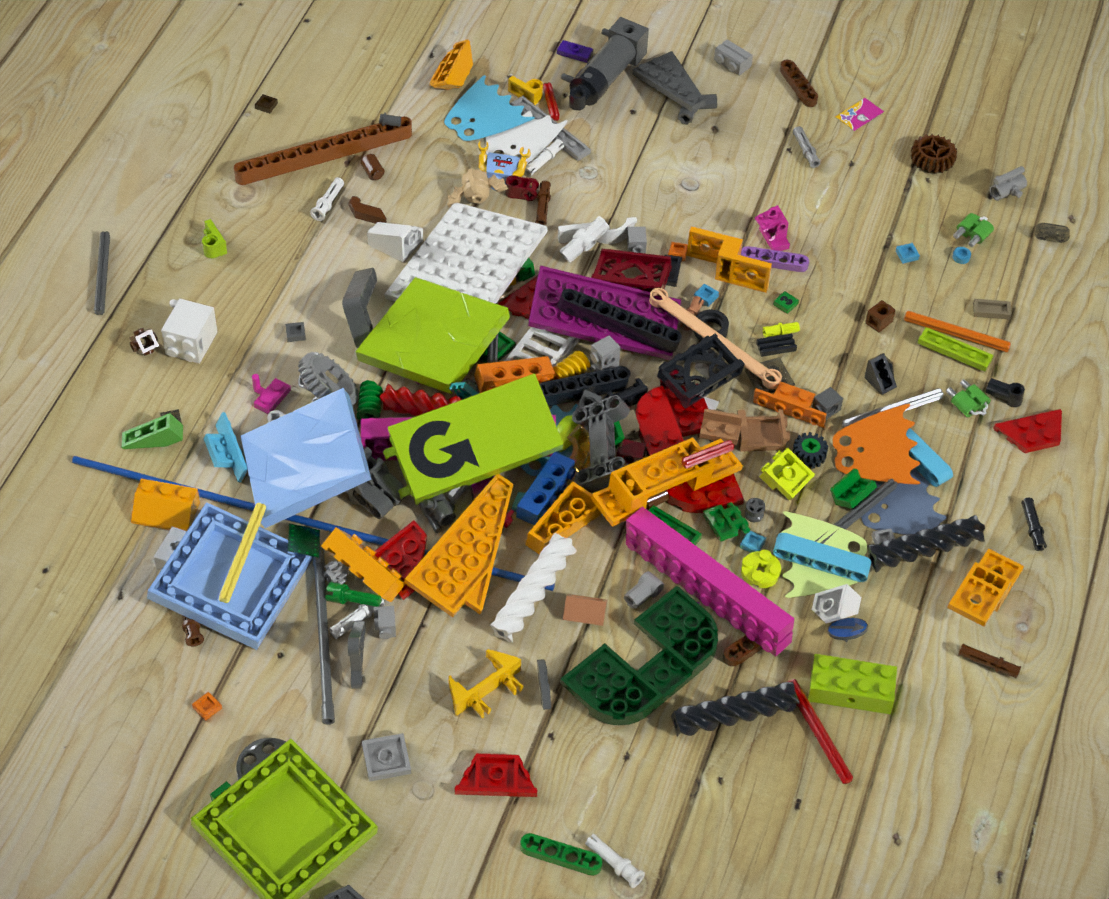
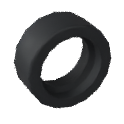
(716, 317)

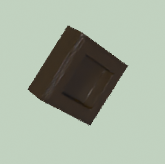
(266, 103)

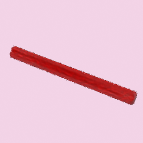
(822, 735)

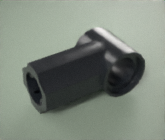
(1012, 393)

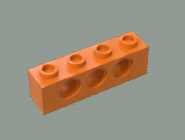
(500, 373)

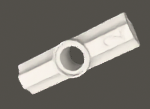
(584, 239)

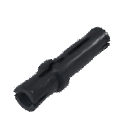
(1035, 530)

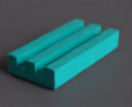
(462, 390)

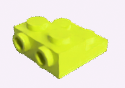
(786, 473)

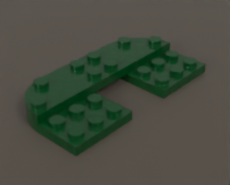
(625, 696)

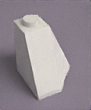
(395, 239)

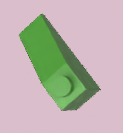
(155, 433)

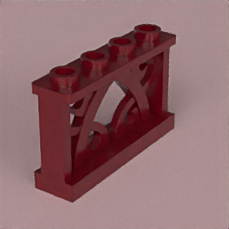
(622, 260)

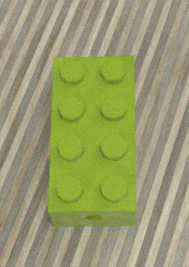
(852, 684)

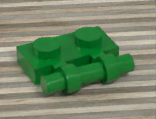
(722, 525)

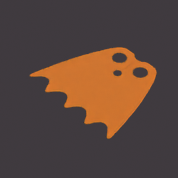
(884, 447)

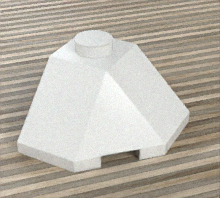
(836, 603)

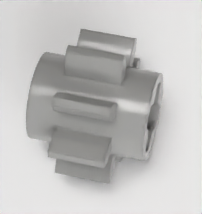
(336, 572)

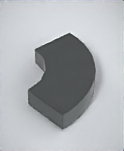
(543, 684)

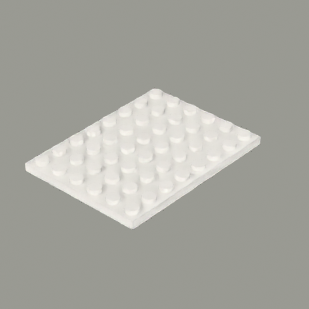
(472, 253)

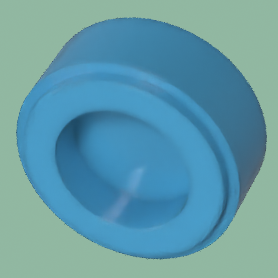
(961, 255)

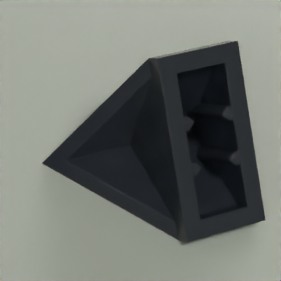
(880, 374)

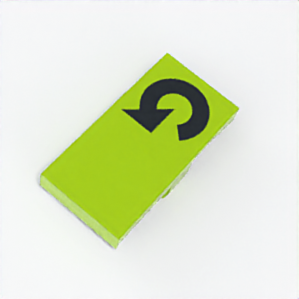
(473, 439)

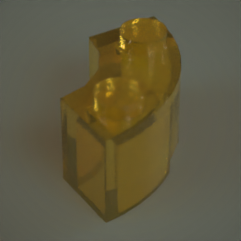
(581, 447)

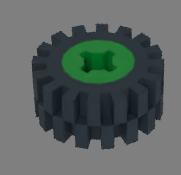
(810, 457)

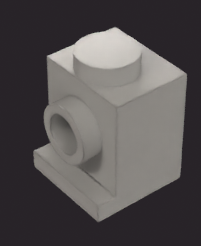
(385, 621)

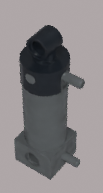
(625, 46)

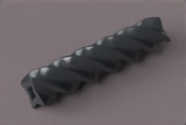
(925, 542)
(730, 709)

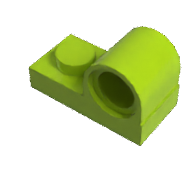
(213, 242)

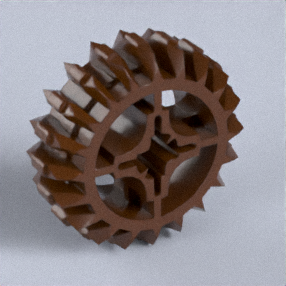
(933, 153)

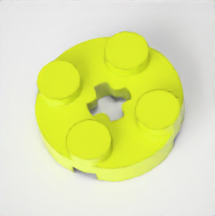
(761, 559)

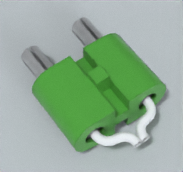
(974, 228)
(970, 400)

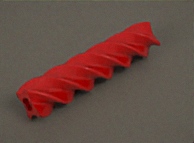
(416, 404)

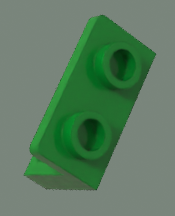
(852, 489)

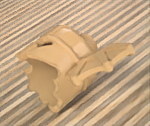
(476, 187)

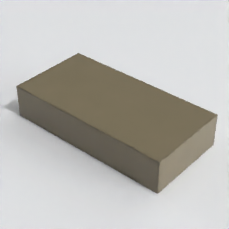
(992, 309)

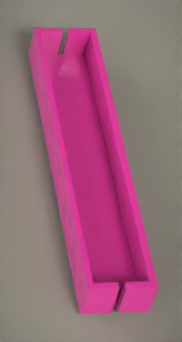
(709, 581)

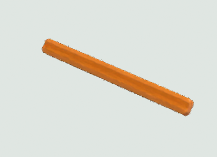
(957, 331)

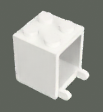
(189, 330)

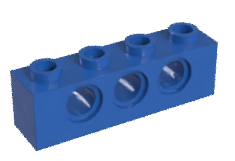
(546, 488)

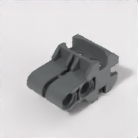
(380, 492)

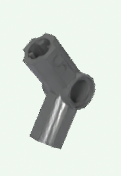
(687, 116)

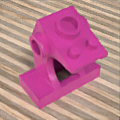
(774, 221)

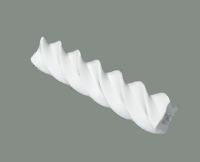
(532, 587)

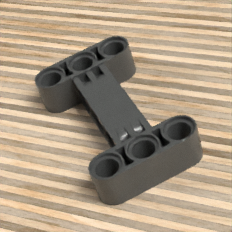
(599, 422)

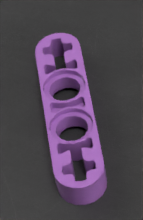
(775, 256)

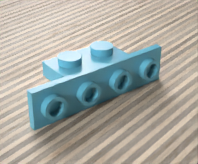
(225, 449)

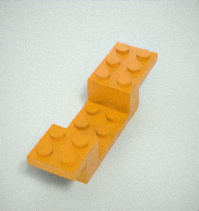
(638, 481)

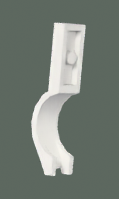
(612, 236)

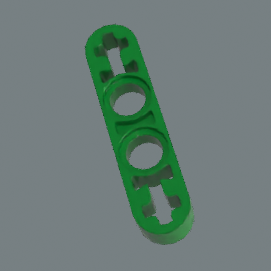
(562, 850)

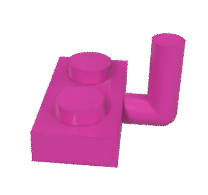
(271, 396)

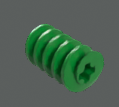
(369, 400)

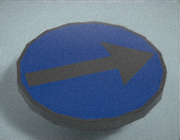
(847, 629)

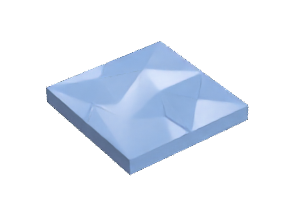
(305, 457)
(201, 563)

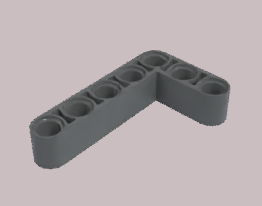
(356, 301)

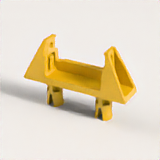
(506, 668)

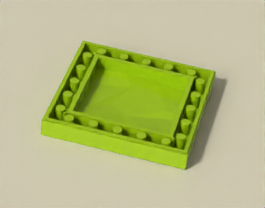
(433, 334)
(284, 825)

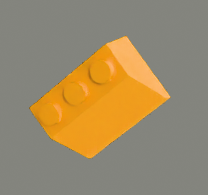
(164, 505)

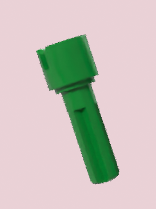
(342, 594)

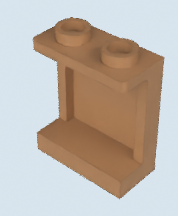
(763, 432)

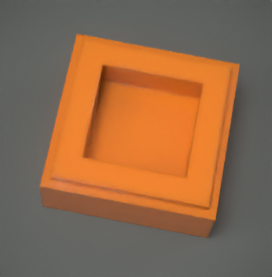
(678, 249)
(206, 706)

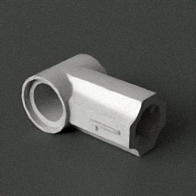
(647, 586)

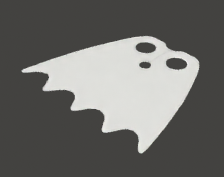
(530, 135)

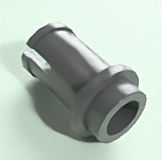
(390, 120)

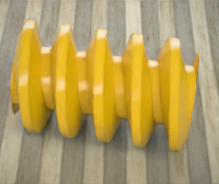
(572, 365)

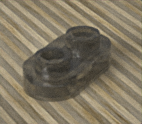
(1052, 232)

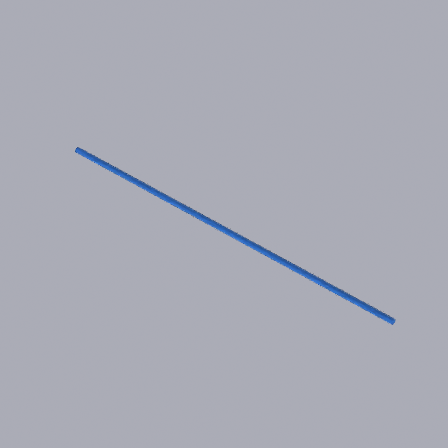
(250, 506)

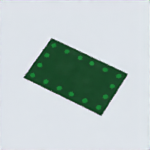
(303, 540)

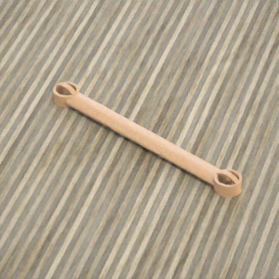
(705, 330)

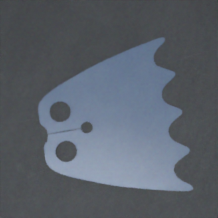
(908, 508)

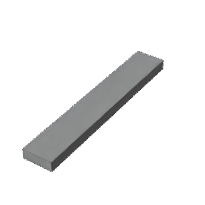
(571, 144)

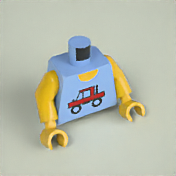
(501, 164)

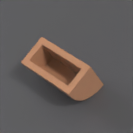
(585, 609)

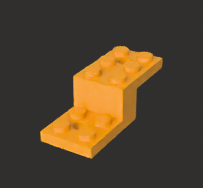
(726, 253)
(985, 587)

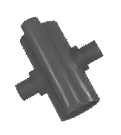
(438, 510)

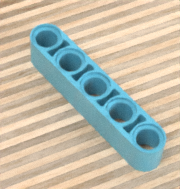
(931, 465)
(822, 557)

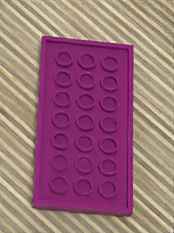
(547, 315)

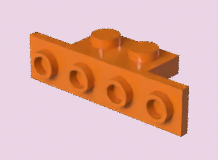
(793, 401)

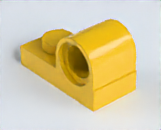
(530, 90)

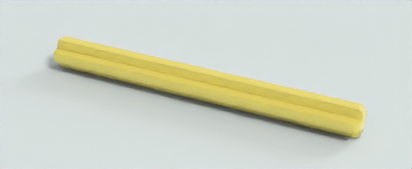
(242, 553)

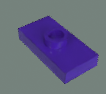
(575, 51)

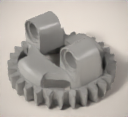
(313, 377)

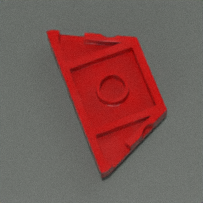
(521, 300)
(1033, 431)
(496, 777)

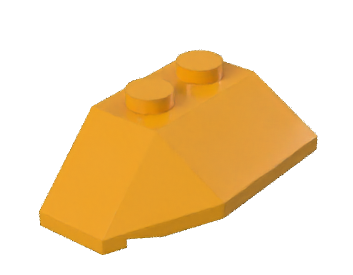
(454, 67)

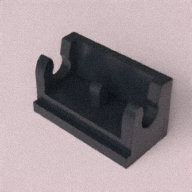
(631, 394)

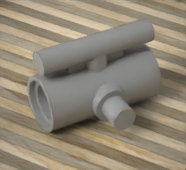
(1009, 184)

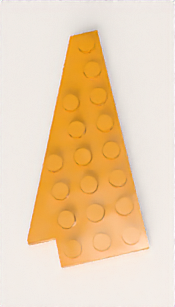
(463, 558)

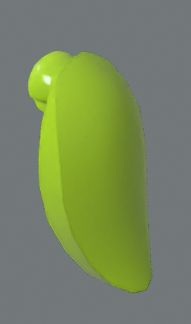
(564, 428)

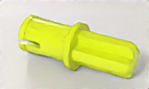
(780, 329)

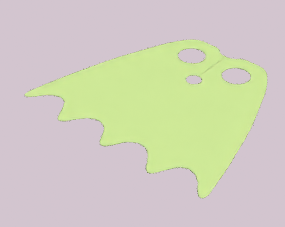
(810, 580)

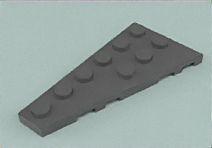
(671, 79)

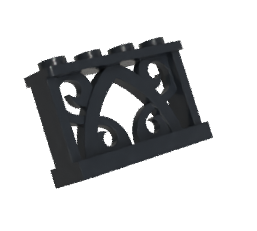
(692, 355)

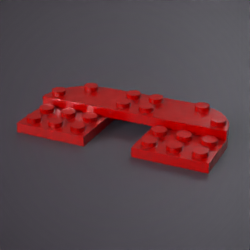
(663, 425)

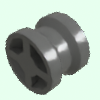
(758, 506)

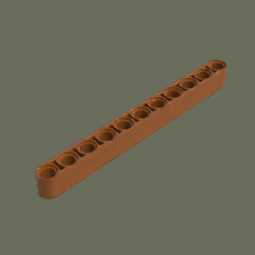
(320, 151)

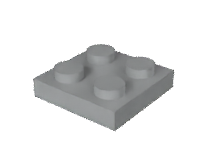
(386, 757)

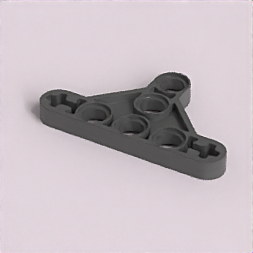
(355, 651)

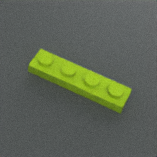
(955, 349)

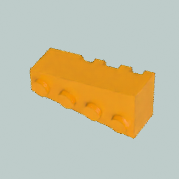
(564, 517)
(364, 563)

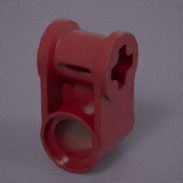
(520, 187)

